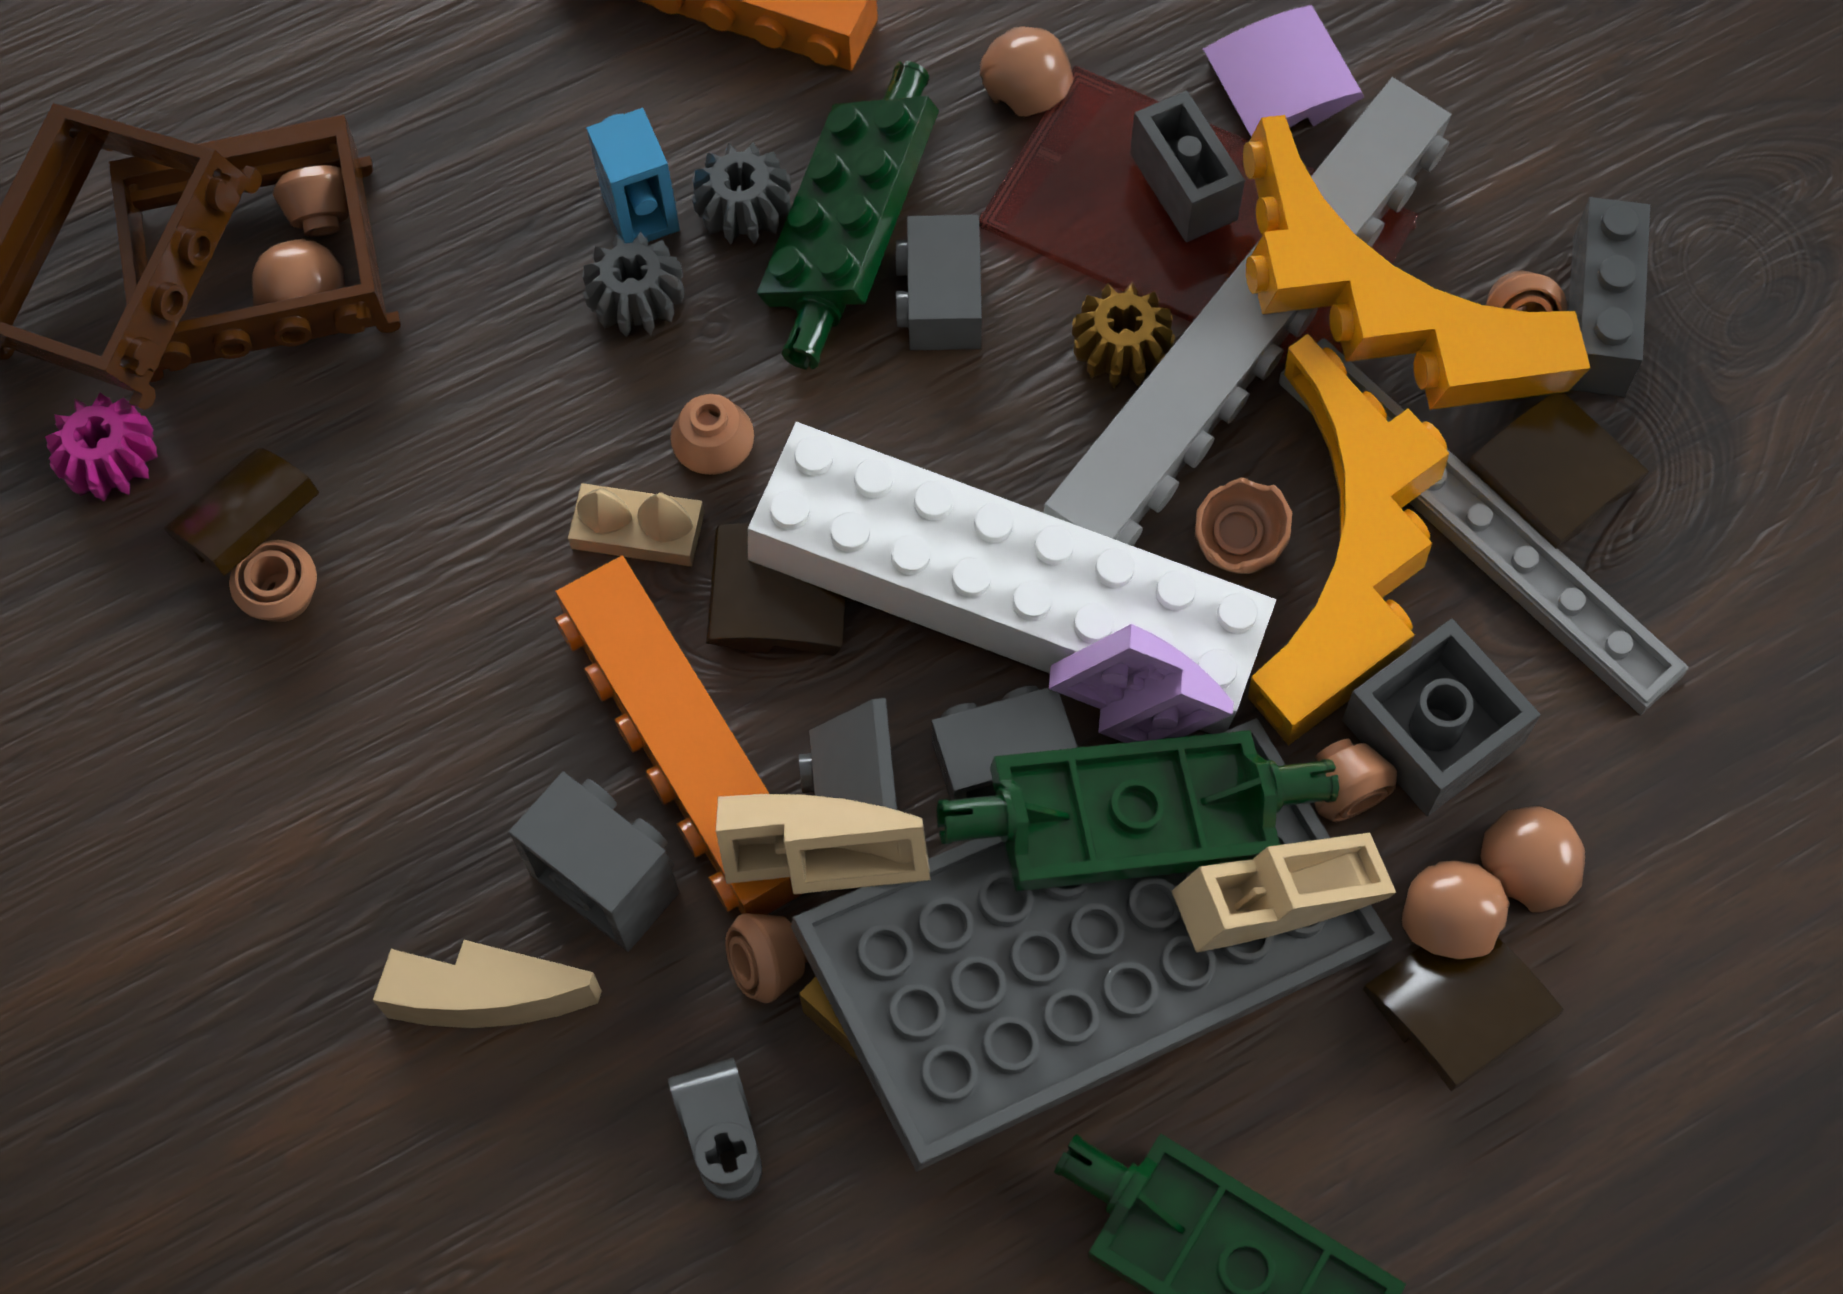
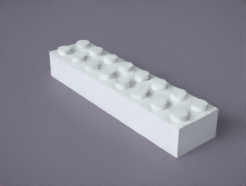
(988, 564)

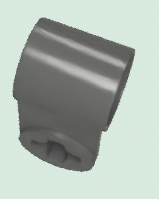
(717, 1121)

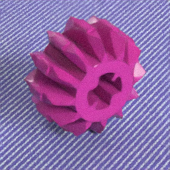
(101, 447)

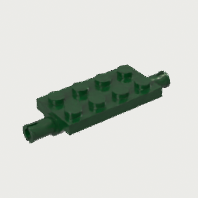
(847, 209)
(1134, 807)
(1200, 1231)

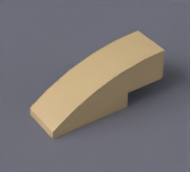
(819, 842)
(1281, 890)
(481, 989)

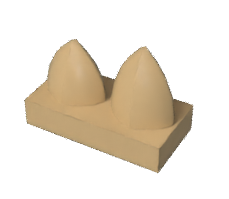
(636, 524)

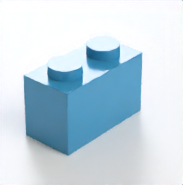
(633, 176)

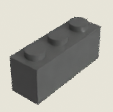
(1610, 291)

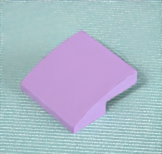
(1284, 69)
(1141, 687)

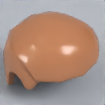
(1026, 70)
(295, 271)
(1243, 526)
(1535, 857)
(1455, 910)

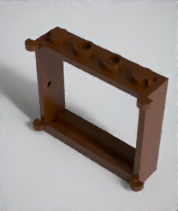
(327, 141)
(40, 204)

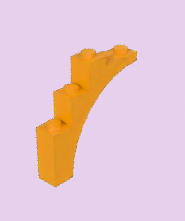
(1379, 311)
(1380, 546)

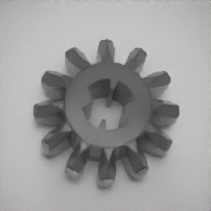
(741, 193)
(633, 284)

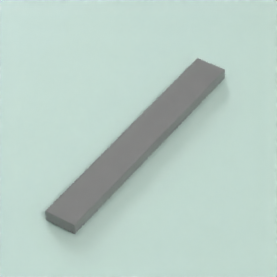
(1538, 574)

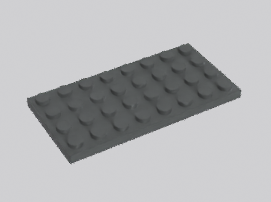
(1011, 1001)

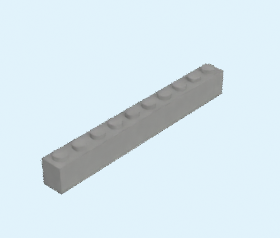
(1232, 341)

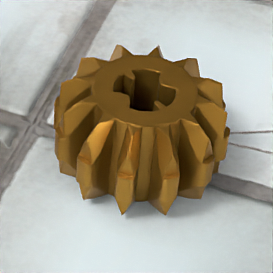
(1122, 334)

